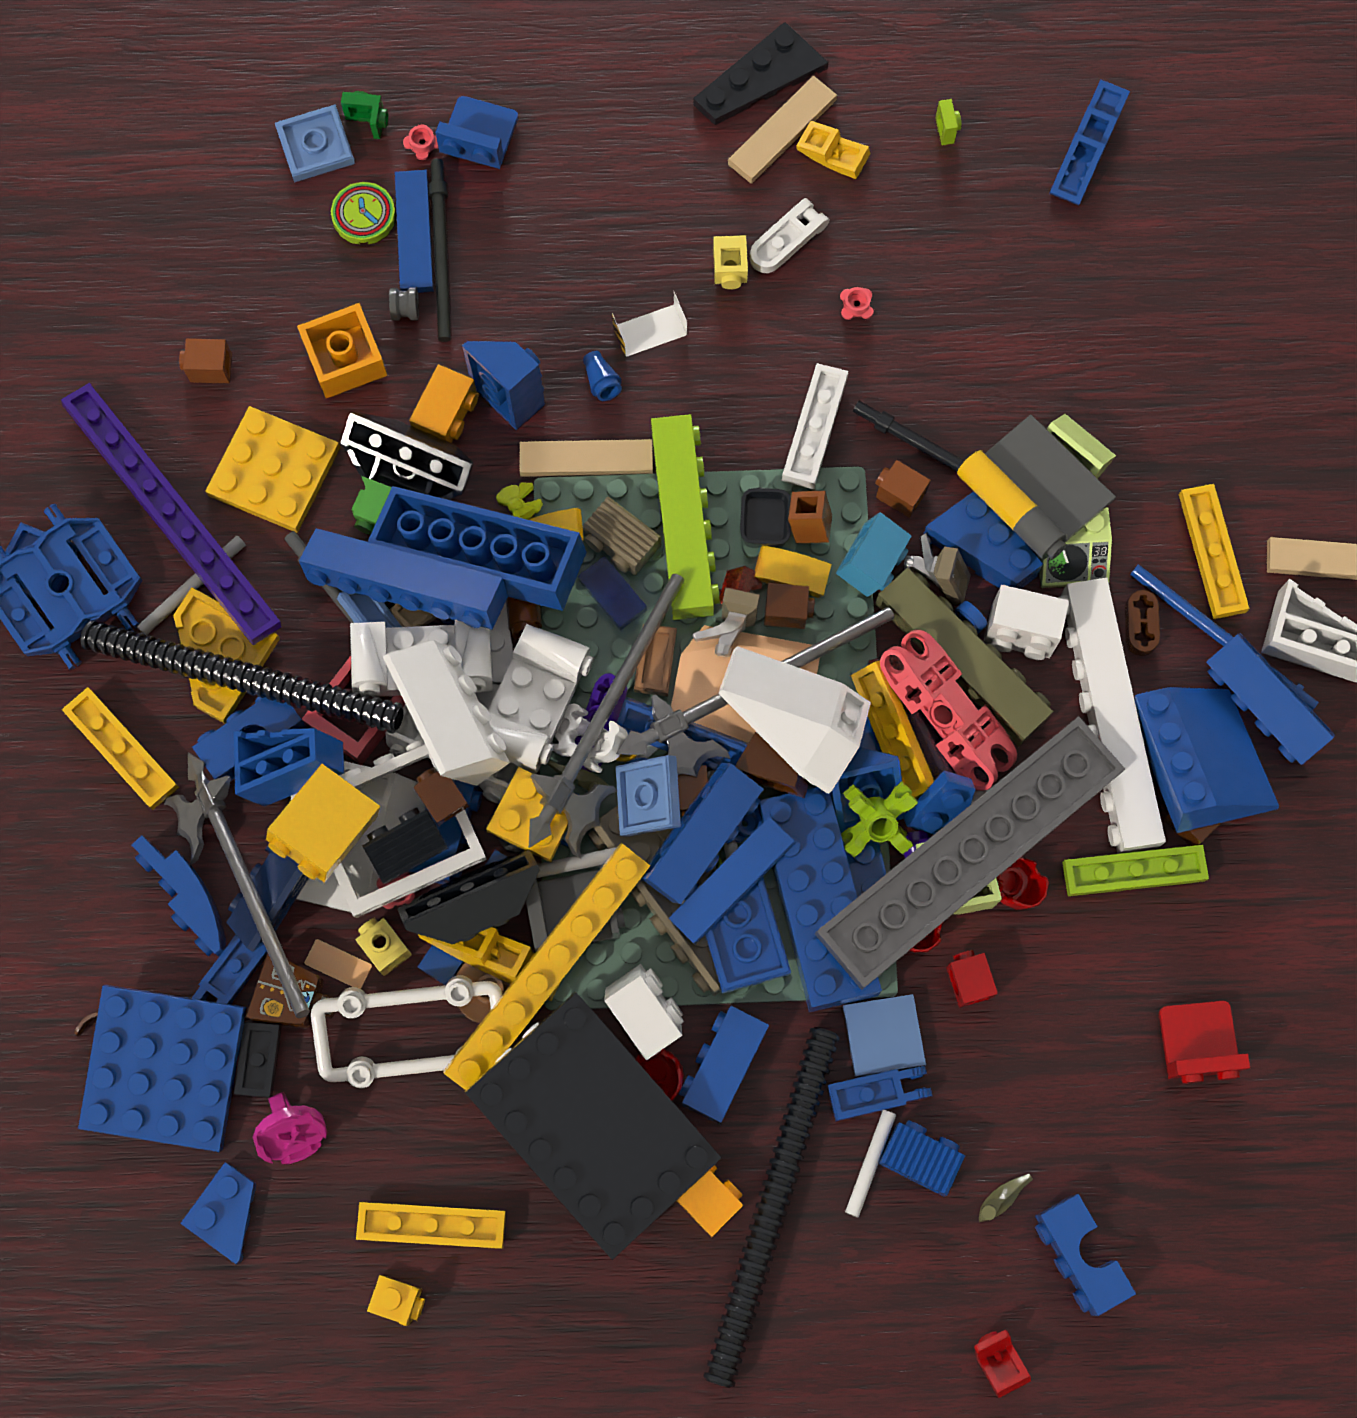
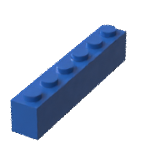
(404, 579)

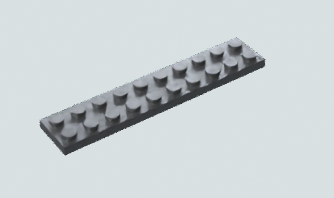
(969, 853)

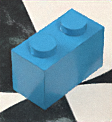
(874, 555)

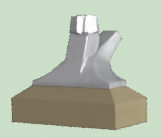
(946, 571)
(738, 613)

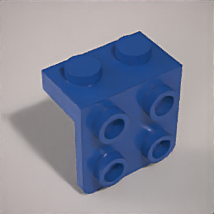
(477, 131)

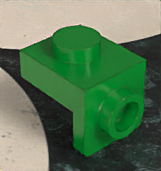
(366, 108)

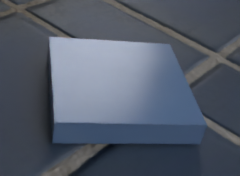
(314, 143)
(648, 796)
(884, 1035)

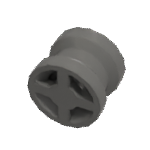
(404, 303)

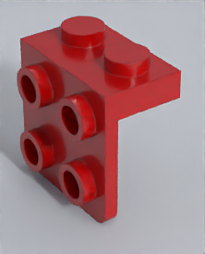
(1200, 1042)

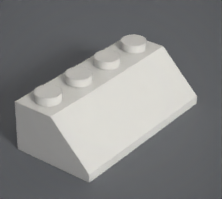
(447, 711)

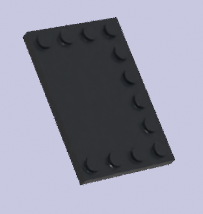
(593, 1125)

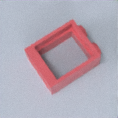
(355, 750)

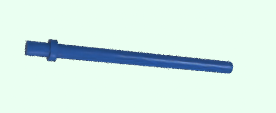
(1201, 620)

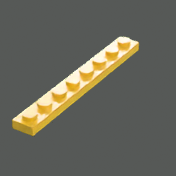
(547, 966)

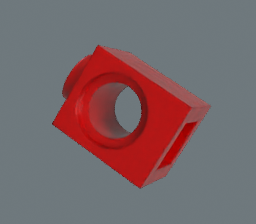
(971, 978)

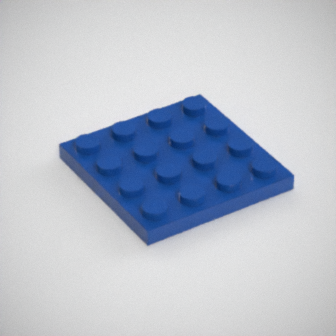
(162, 1068)

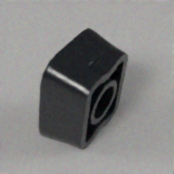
(765, 517)

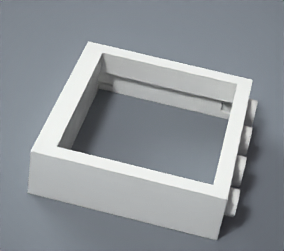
(421, 879)

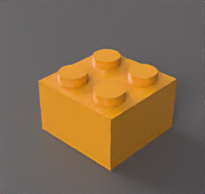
(342, 350)

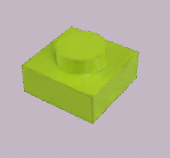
(947, 121)

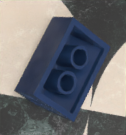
(278, 887)

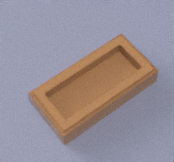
(655, 667)

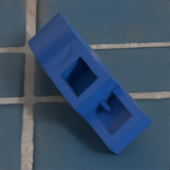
(193, 904)

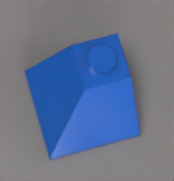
(873, 774)

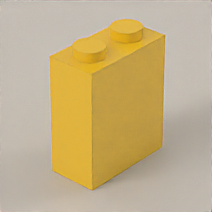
(322, 824)

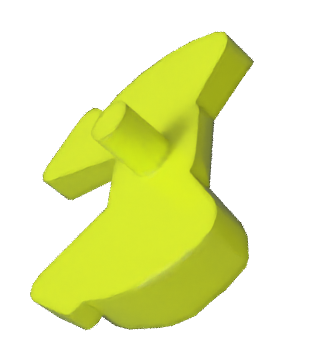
(512, 498)

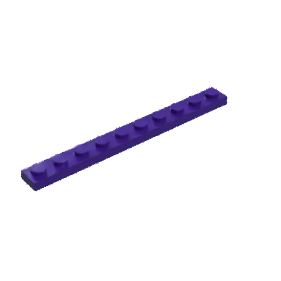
(171, 514)

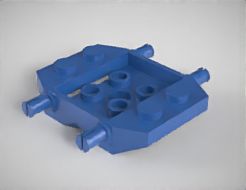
(80, 602)

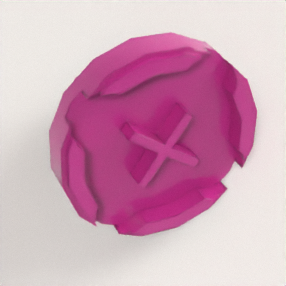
(289, 1132)

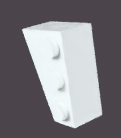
(1311, 634)

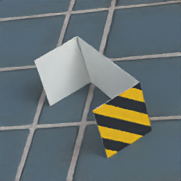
(651, 329)

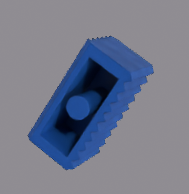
(922, 1158)

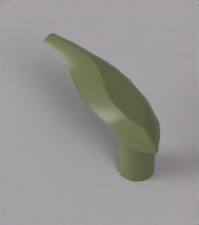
(584, 778)
(1002, 1198)

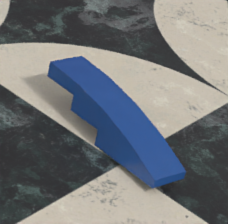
(1089, 142)

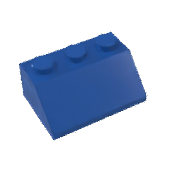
(506, 378)

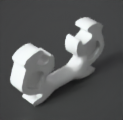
(575, 725)

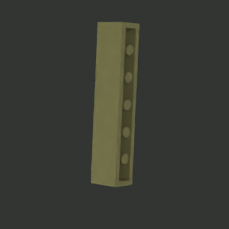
(983, 672)

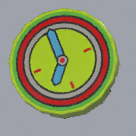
(363, 213)

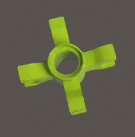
(878, 819)

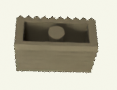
(620, 536)

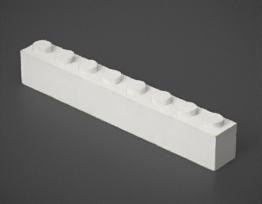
(1112, 715)

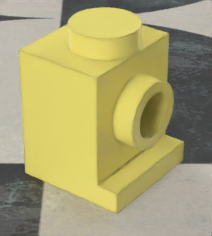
(730, 261)
(388, 956)

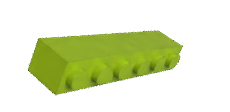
(682, 515)

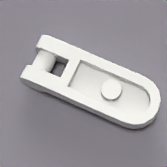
(786, 237)

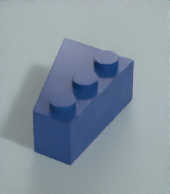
(985, 543)
(280, 763)

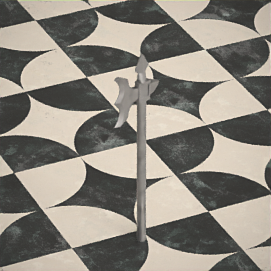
(670, 724)
(557, 794)
(190, 823)

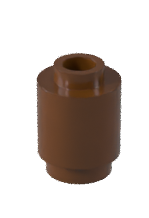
(522, 613)

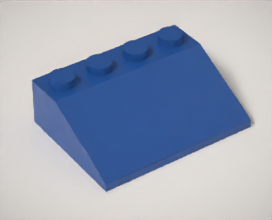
(1202, 757)

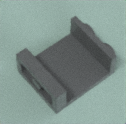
(553, 898)

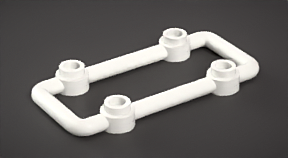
(353, 1003)

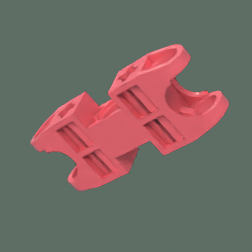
(956, 728)

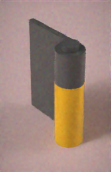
(1036, 487)

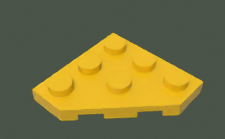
(208, 627)

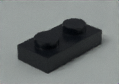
(257, 1060)

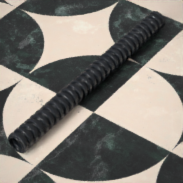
(242, 676)
(771, 1207)

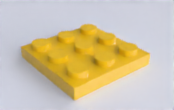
(273, 469)

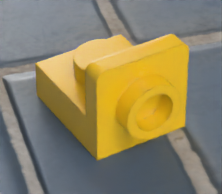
(396, 1301)

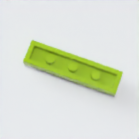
(1135, 870)

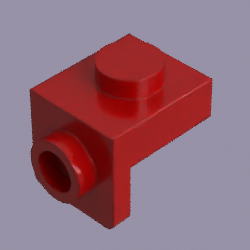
(1001, 1363)

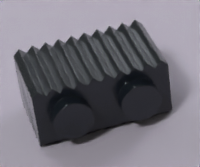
(405, 845)

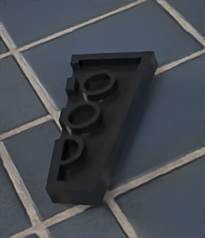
(767, 68)

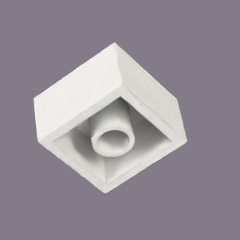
(1026, 622)
(644, 1011)

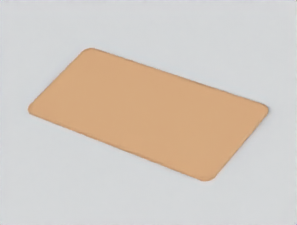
(338, 964)

